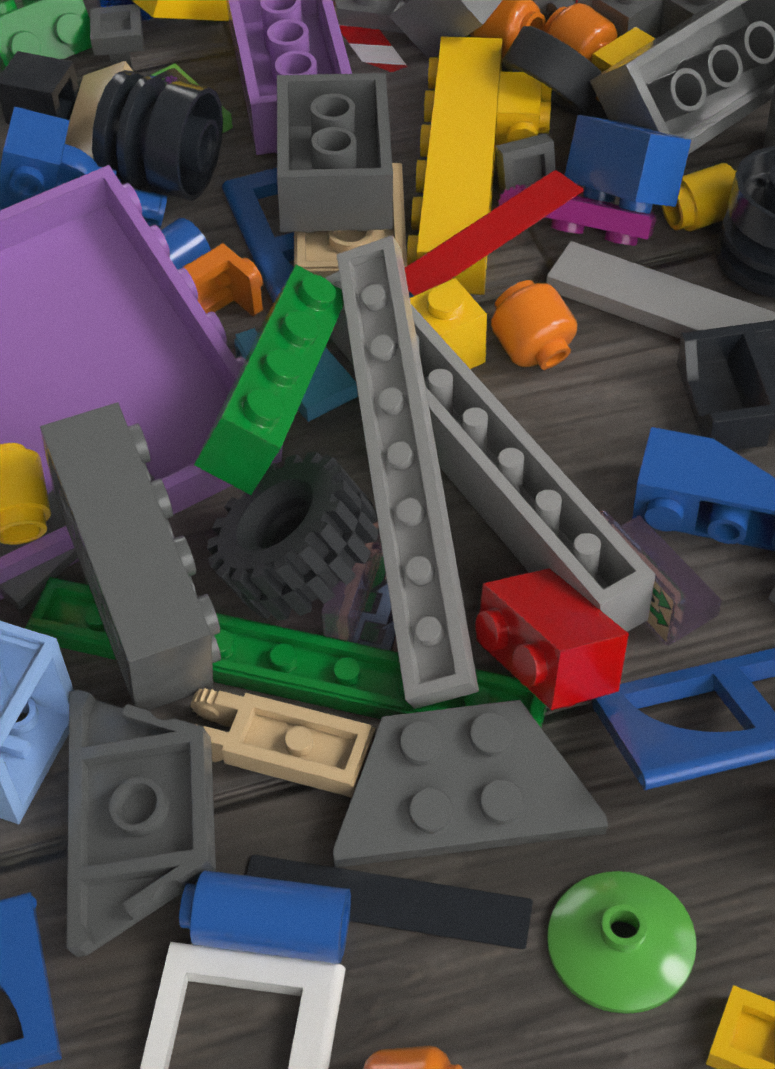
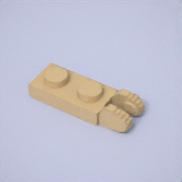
(286, 740)

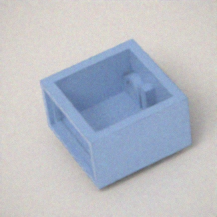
(36, 684)

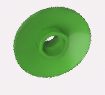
(614, 970)

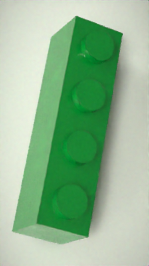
(272, 381)

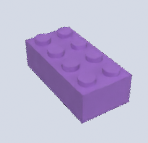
(281, 40)

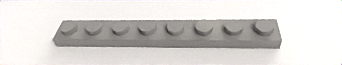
(406, 477)

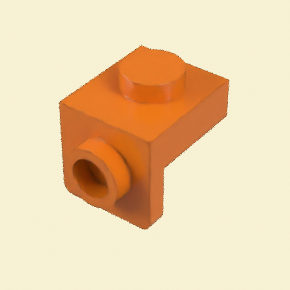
(226, 278)

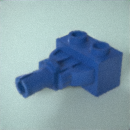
(40, 160)

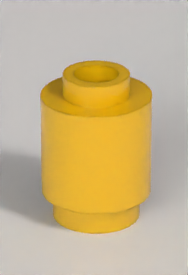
(701, 198)
(22, 495)

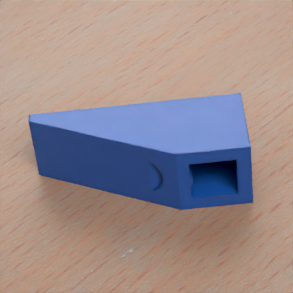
(704, 491)

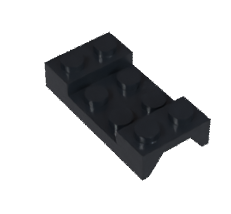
(731, 382)

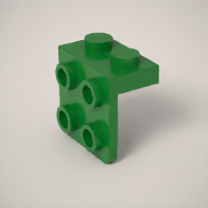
(43, 28)

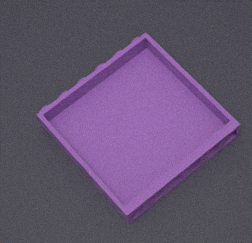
(101, 321)

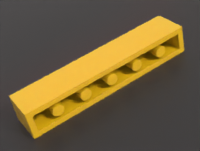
(457, 147)

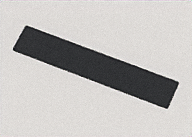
(413, 903)

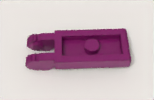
(620, 224)

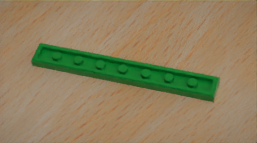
(279, 660)

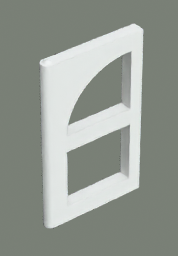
(316, 983)

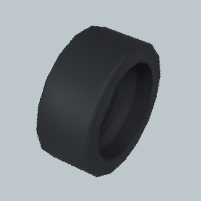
(555, 66)

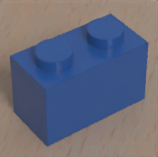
(626, 163)

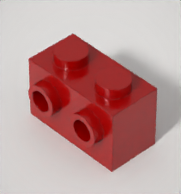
(551, 638)

